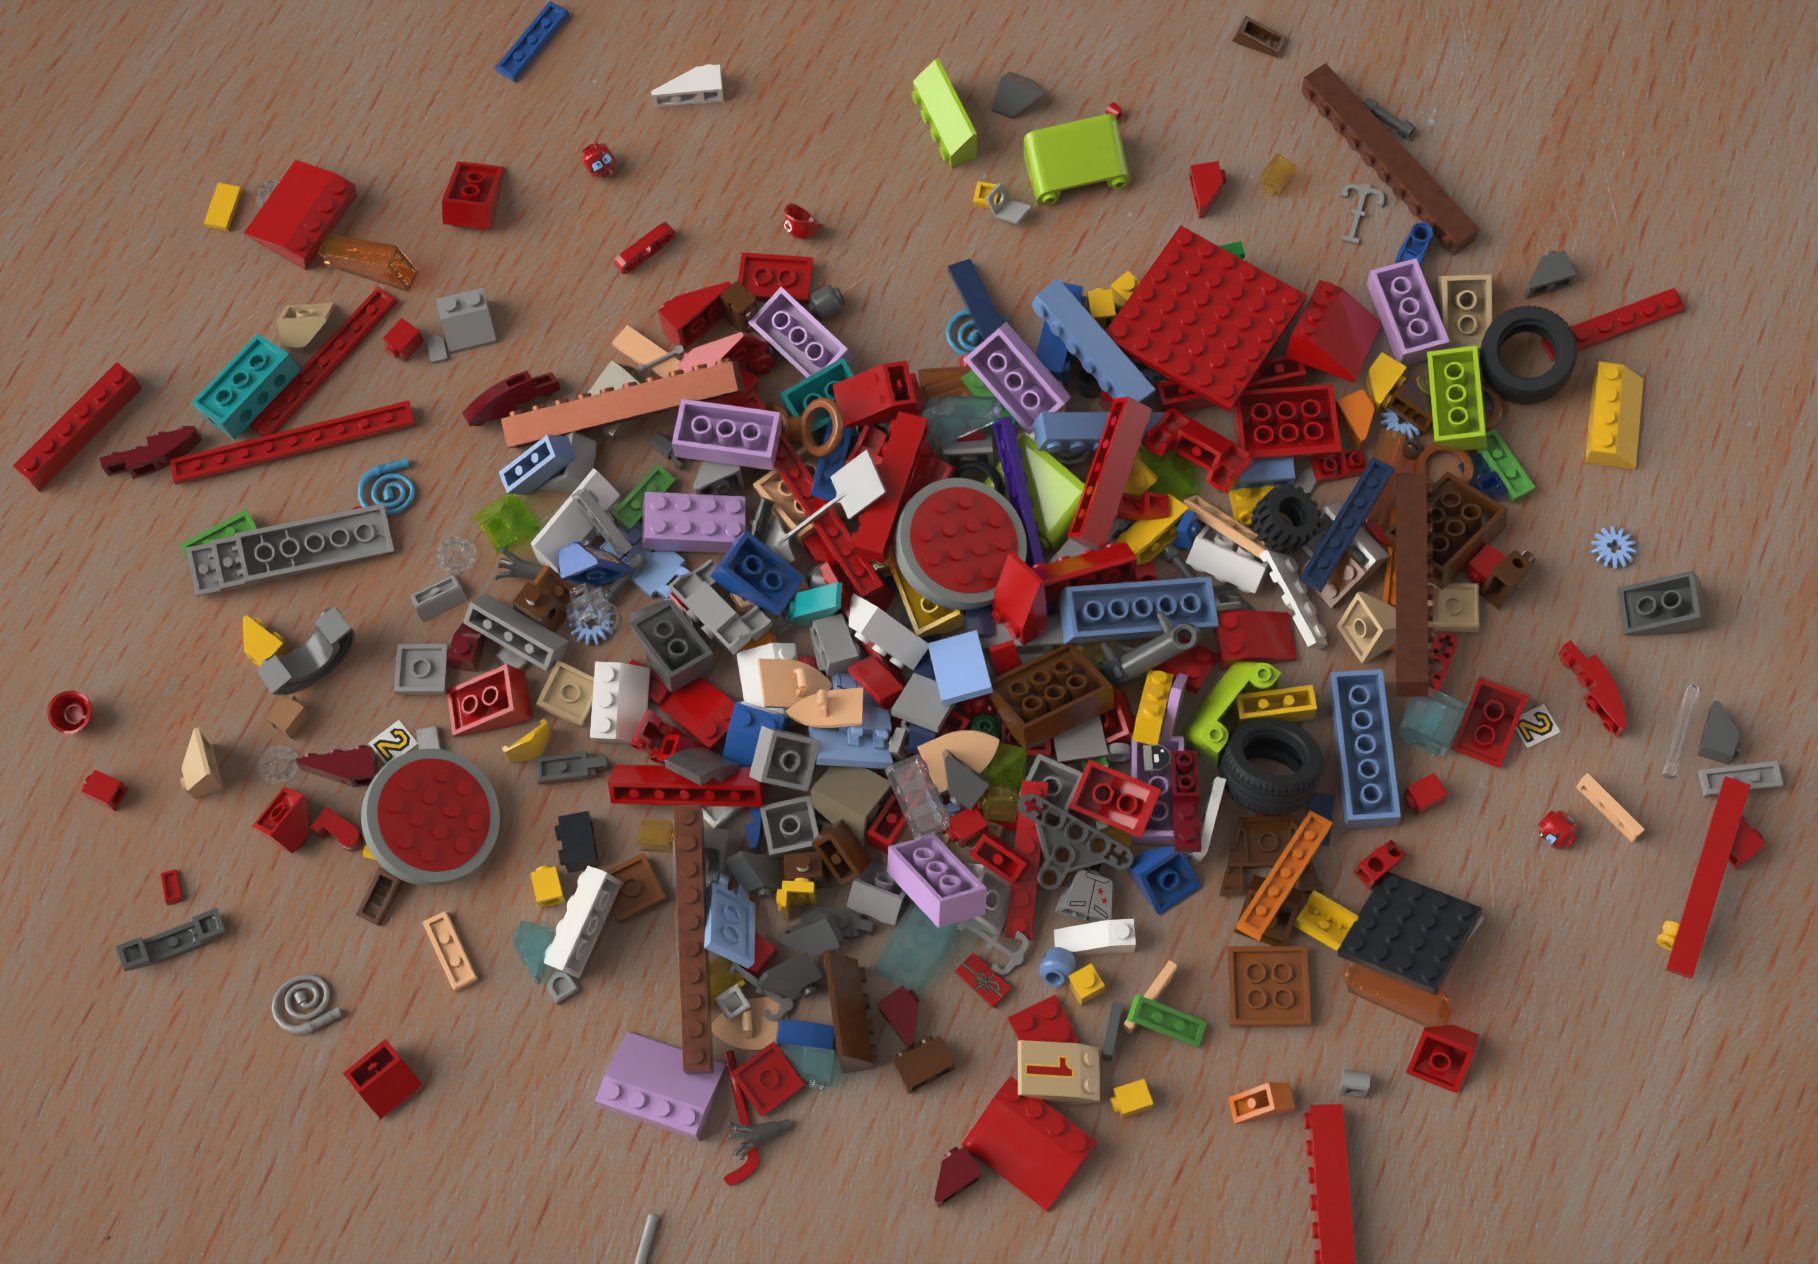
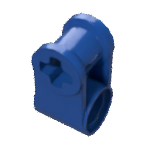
(1415, 247)

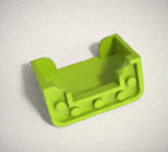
(1075, 157)
(1052, 490)
(1204, 728)

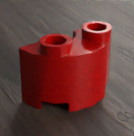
(651, 734)

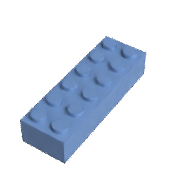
(1131, 609)
(1364, 749)

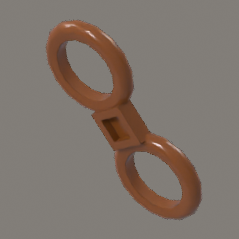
(799, 428)
(1463, 456)

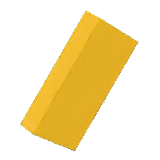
(223, 207)

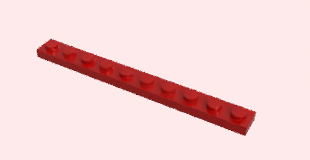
(292, 442)
(828, 525)

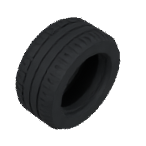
(1536, 321)
(1264, 791)

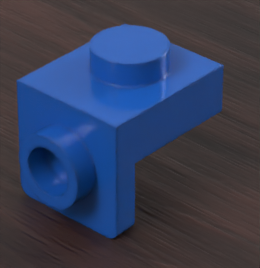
(1187, 530)

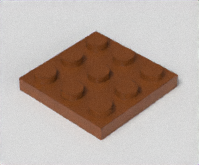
(1268, 986)

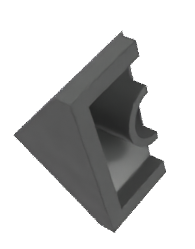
(1014, 94)
(1229, 599)

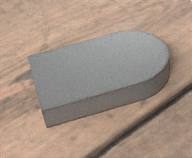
(437, 349)
(1306, 481)

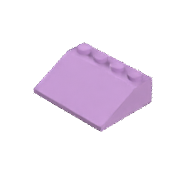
(651, 1087)

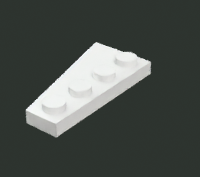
(1296, 598)

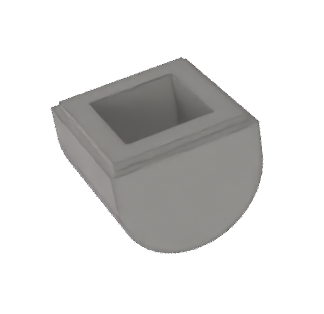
(1354, 1083)

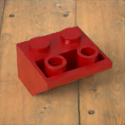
(383, 1079)

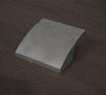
(700, 765)

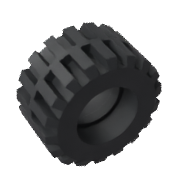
(1275, 530)

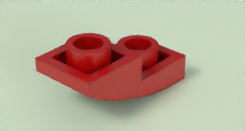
(1338, 467)

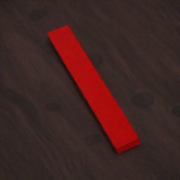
(324, 362)
(1707, 877)

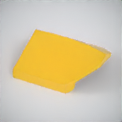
(529, 746)

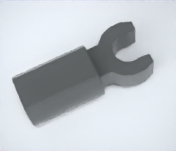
(664, 446)

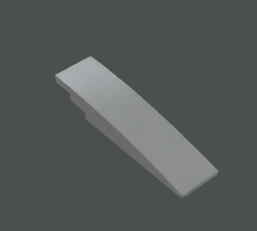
(289, 550)

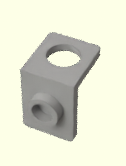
(1006, 209)

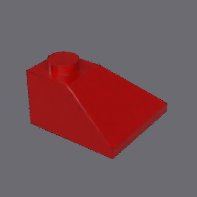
(285, 820)
(1443, 1055)

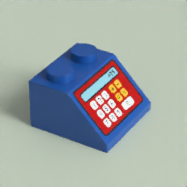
(590, 565)

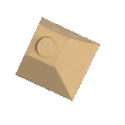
(301, 323)
(1368, 626)
(200, 767)

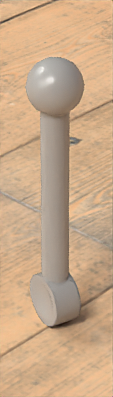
(678, 350)

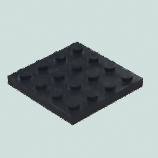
(1410, 932)

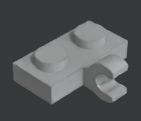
(900, 742)

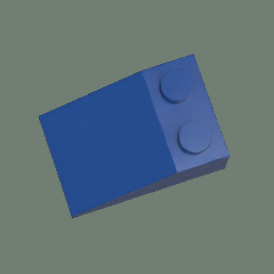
(757, 574)
(745, 731)

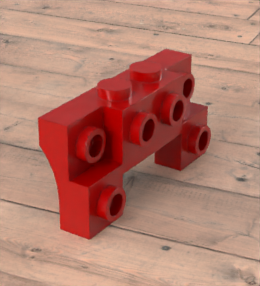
(873, 440)
(1201, 445)

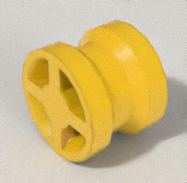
(1668, 935)

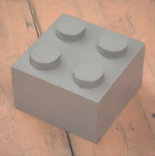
(784, 758)
(1062, 783)
(789, 826)

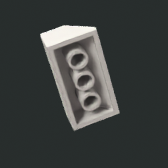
(572, 524)
(582, 921)

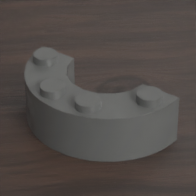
(313, 660)

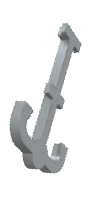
(1364, 190)
(1015, 957)
(785, 1004)

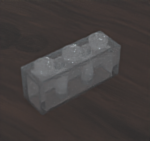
(918, 797)

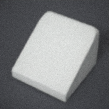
(732, 1002)

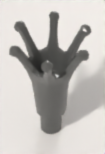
(518, 567)
(757, 1134)

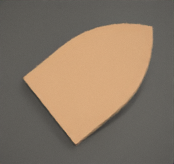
(788, 682)
(830, 708)
(969, 746)
(749, 1029)

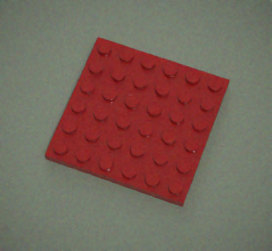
(1205, 318)

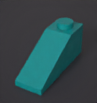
(814, 604)

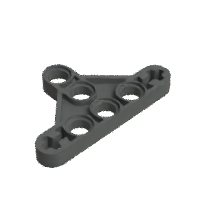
(1058, 836)

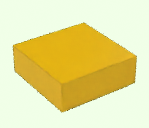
(981, 192)

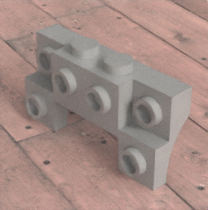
(698, 594)

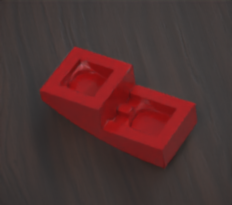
(1148, 507)

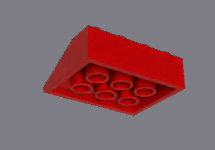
(301, 212)
(1333, 332)
(1287, 422)
(1029, 1144)

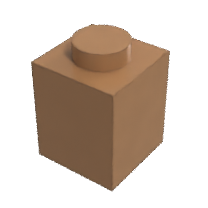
(288, 715)

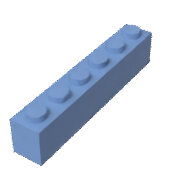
(1090, 343)
(1075, 430)

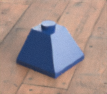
(1163, 877)

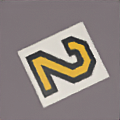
(1536, 726)
(393, 742)

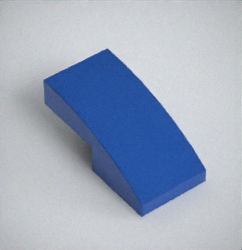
(754, 830)
(804, 1034)

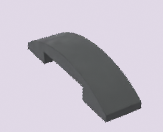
(171, 943)

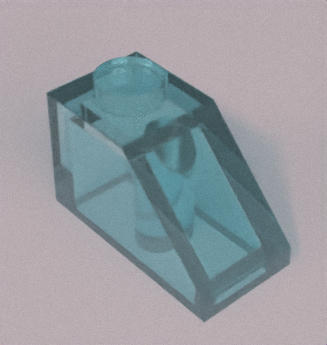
(531, 943)
(812, 1064)

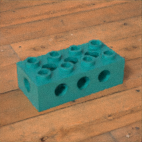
(246, 386)

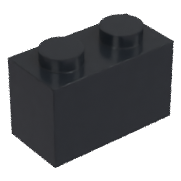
(577, 841)

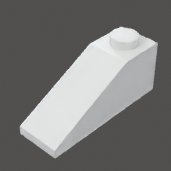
(696, 86)
(1098, 937)

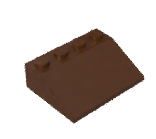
(1461, 526)
(1050, 695)
(849, 1012)

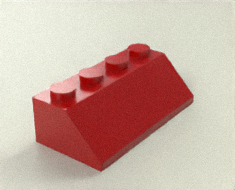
(1104, 566)

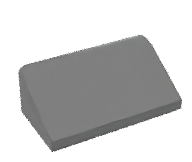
(438, 598)

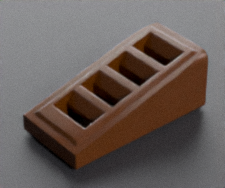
(1261, 30)
(388, 900)

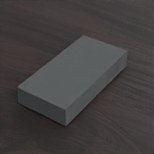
(1111, 1032)

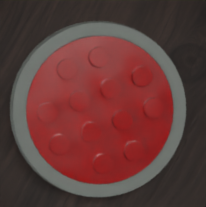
(957, 542)
(430, 817)

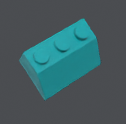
(814, 387)

